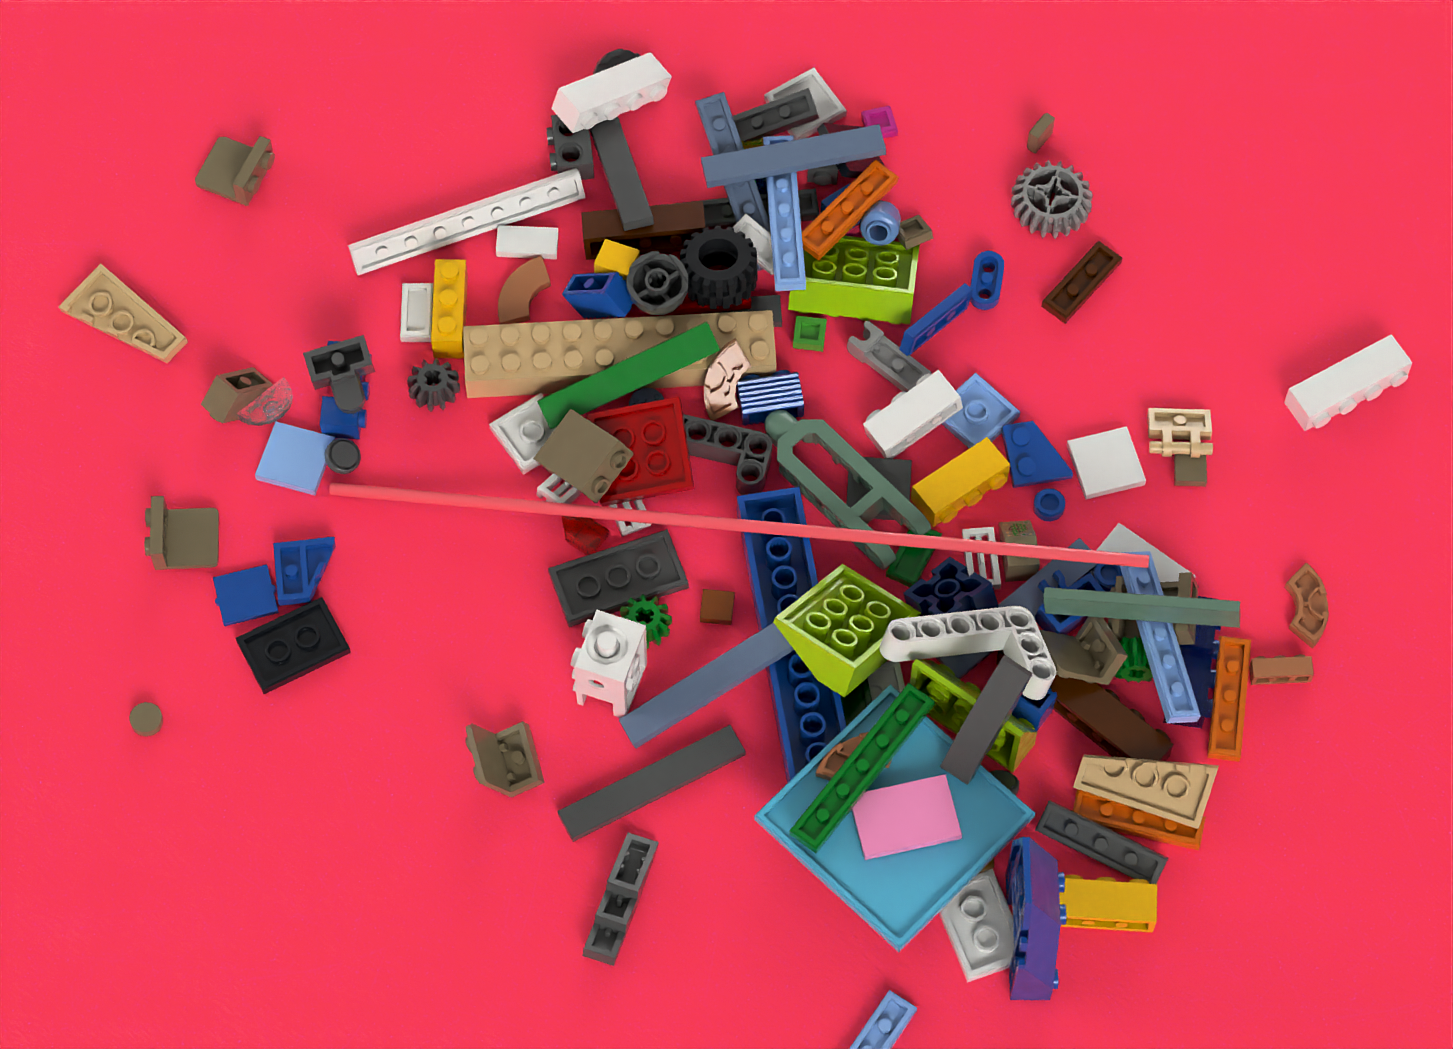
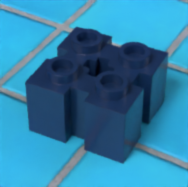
(951, 591)

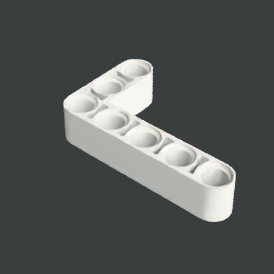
(974, 631)

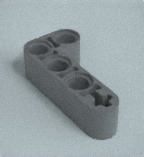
(738, 455)

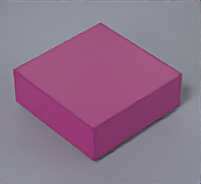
(883, 117)

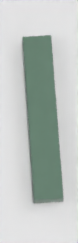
(1142, 607)

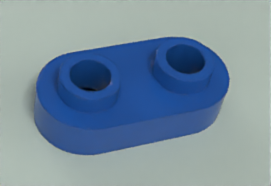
(986, 282)

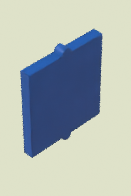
(245, 595)

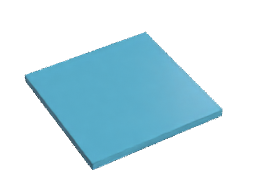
(907, 888)

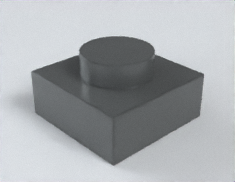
(823, 175)

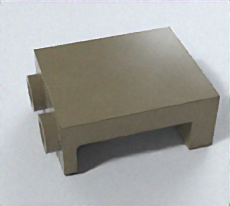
(583, 455)
(1184, 587)

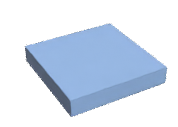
(982, 412)
(294, 458)

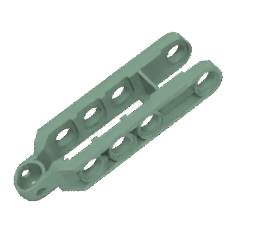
(788, 431)

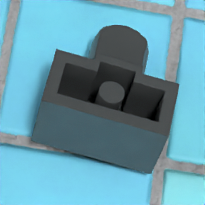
(341, 368)

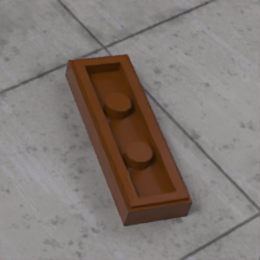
(1081, 282)

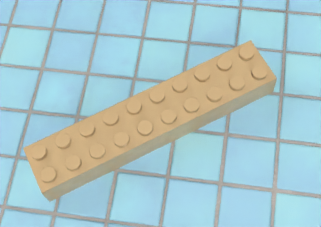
(558, 353)

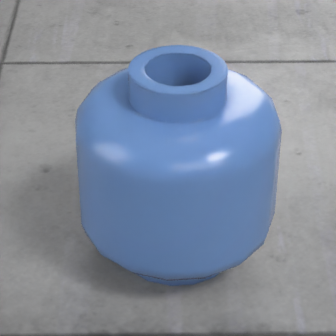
(880, 223)

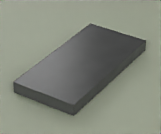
(615, 574)

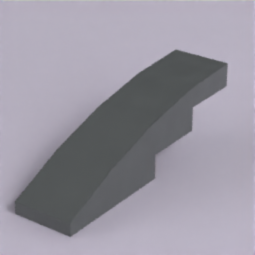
(986, 719)
(620, 899)

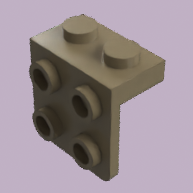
(236, 169)
(181, 536)
(1088, 656)
(505, 759)

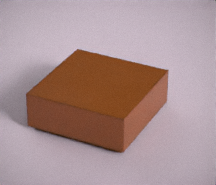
(717, 607)

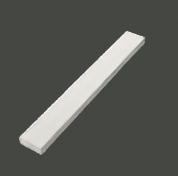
(466, 221)

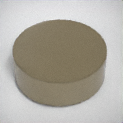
(146, 719)

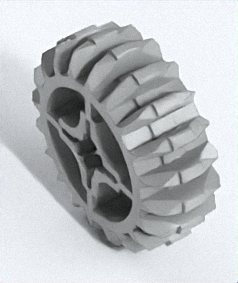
(1035, 190)

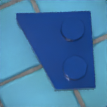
(1032, 456)
(300, 568)

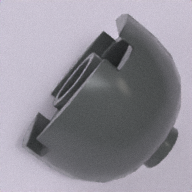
(657, 283)

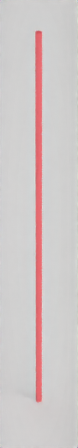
(741, 525)

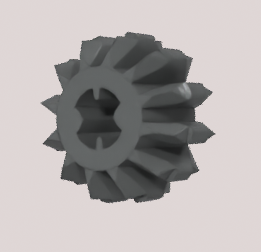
(436, 394)

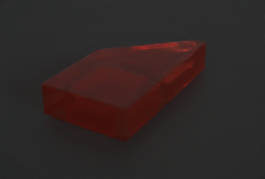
(584, 533)

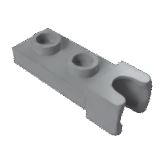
(886, 358)

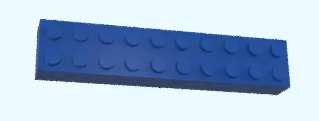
(779, 574)

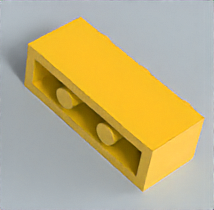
(449, 308)
(960, 482)
(1110, 904)

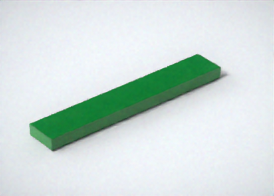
(630, 374)
(862, 768)

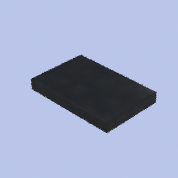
(293, 645)

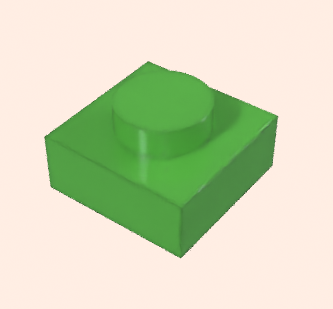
(809, 333)

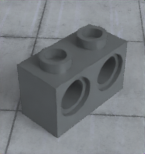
(570, 147)

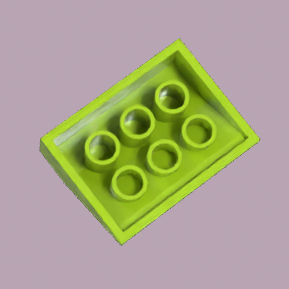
(859, 282)
(840, 627)
(954, 702)

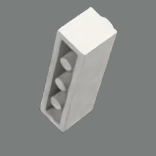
(611, 92)
(1348, 383)

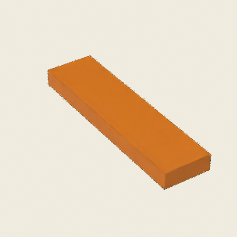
(847, 209)
(1229, 699)
(1137, 822)

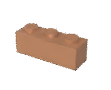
(1281, 670)

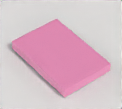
(906, 817)

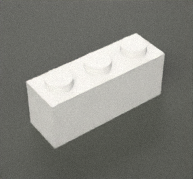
(912, 414)

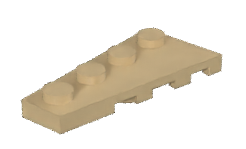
(121, 313)
(1154, 786)

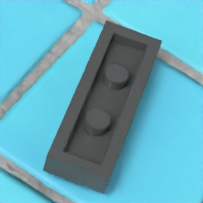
(776, 116)

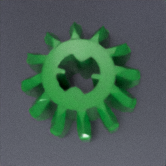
(649, 612)
(1136, 664)

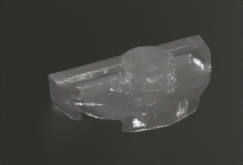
(269, 405)

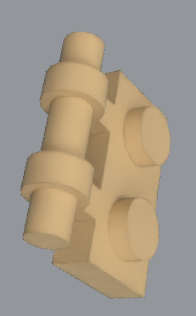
(1179, 424)

